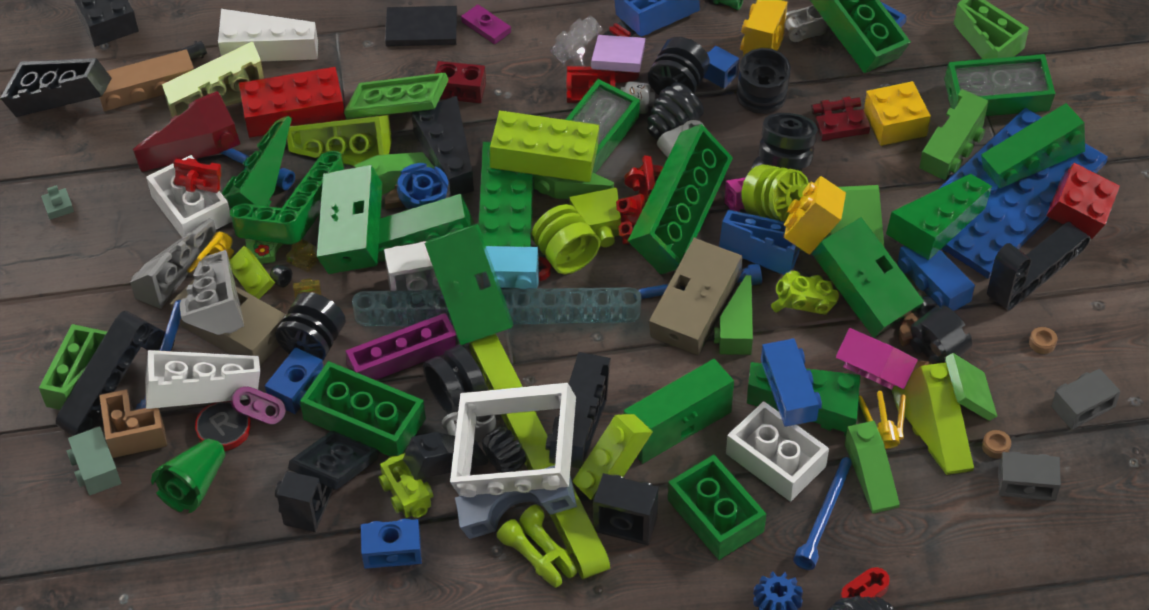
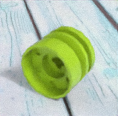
(771, 190)
(565, 239)

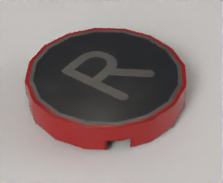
(223, 424)

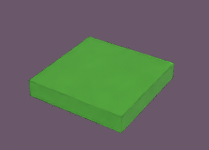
(970, 387)

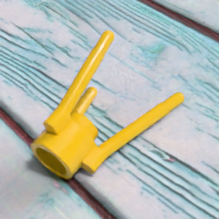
(219, 242)
(889, 432)

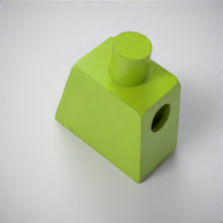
(600, 213)

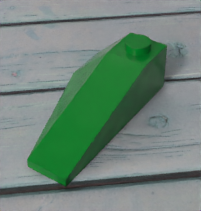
(261, 171)

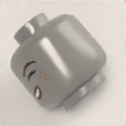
(643, 92)

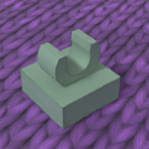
(57, 202)

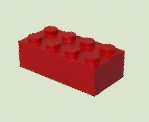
(302, 96)

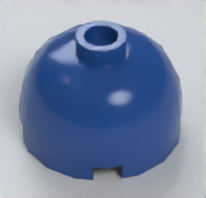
(421, 185)

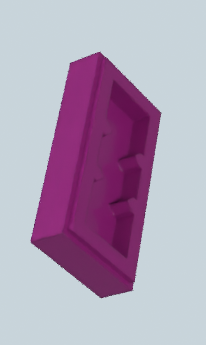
(486, 24)

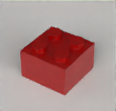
(1083, 200)

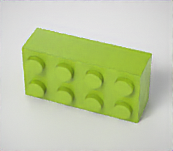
(544, 146)

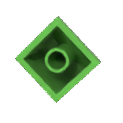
(864, 203)

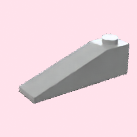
(167, 270)
(213, 297)

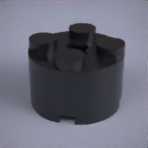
(940, 335)

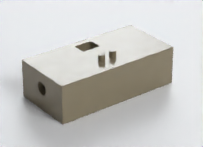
(695, 296)
(253, 339)

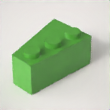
(990, 29)
(956, 137)
(69, 364)

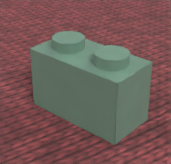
(94, 461)

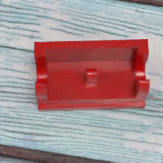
(582, 78)

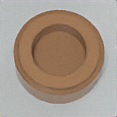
(1043, 340)
(995, 443)

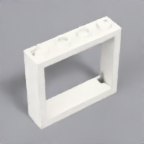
(504, 402)

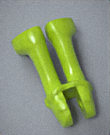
(531, 523)

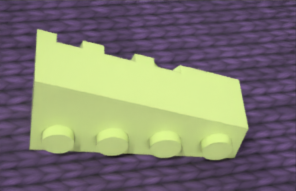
(217, 75)

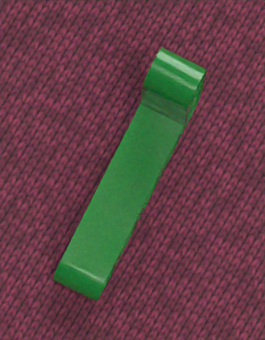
(297, 215)

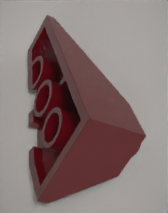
(198, 132)

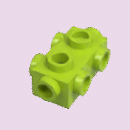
(805, 293)
(409, 494)

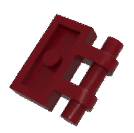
(842, 124)

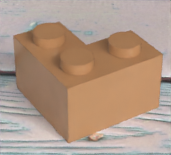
(129, 429)

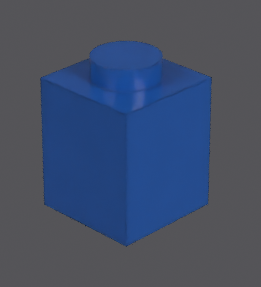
(722, 67)

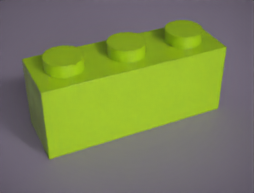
(613, 452)

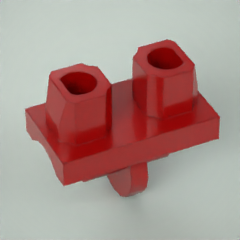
(197, 175)
(644, 177)
(630, 210)

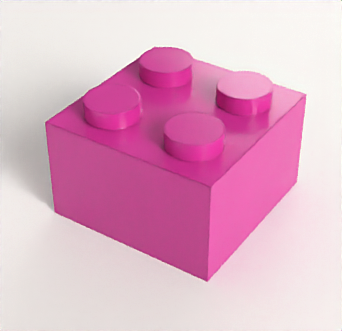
(876, 360)

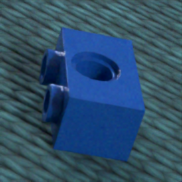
(284, 383)
(403, 551)

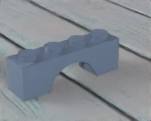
(482, 512)

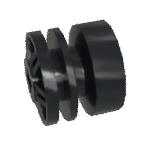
(680, 62)
(763, 80)
(310, 325)

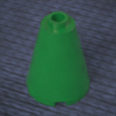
(189, 475)

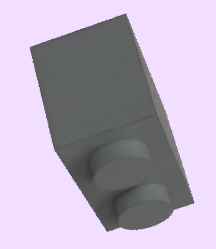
(1085, 398)
(1029, 476)

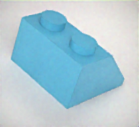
(515, 266)

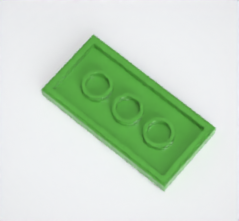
(396, 95)

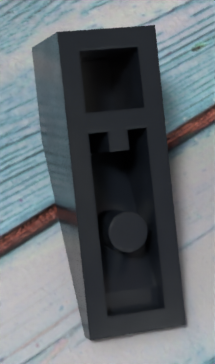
(433, 455)

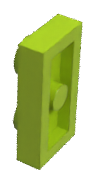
(250, 273)

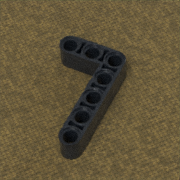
(1018, 275)
(106, 370)

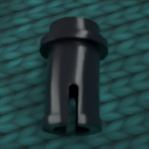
(195, 50)

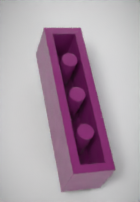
(402, 348)

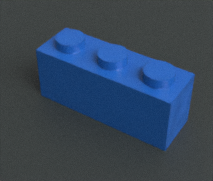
(937, 278)
(790, 382)

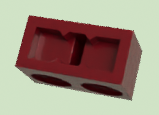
(464, 81)

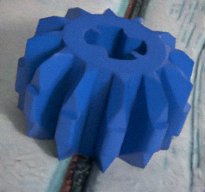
(777, 593)

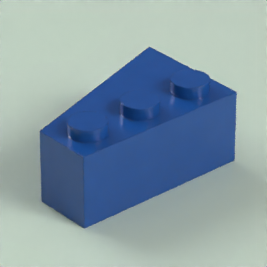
(650, 15)
(758, 241)

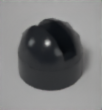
(281, 275)
(929, 304)

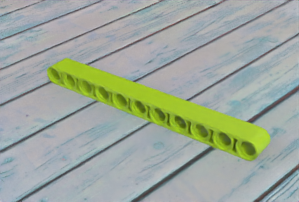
(573, 523)

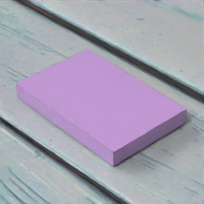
(618, 53)

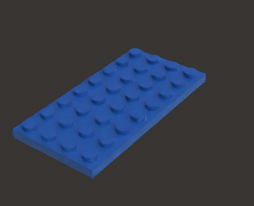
(1015, 210)

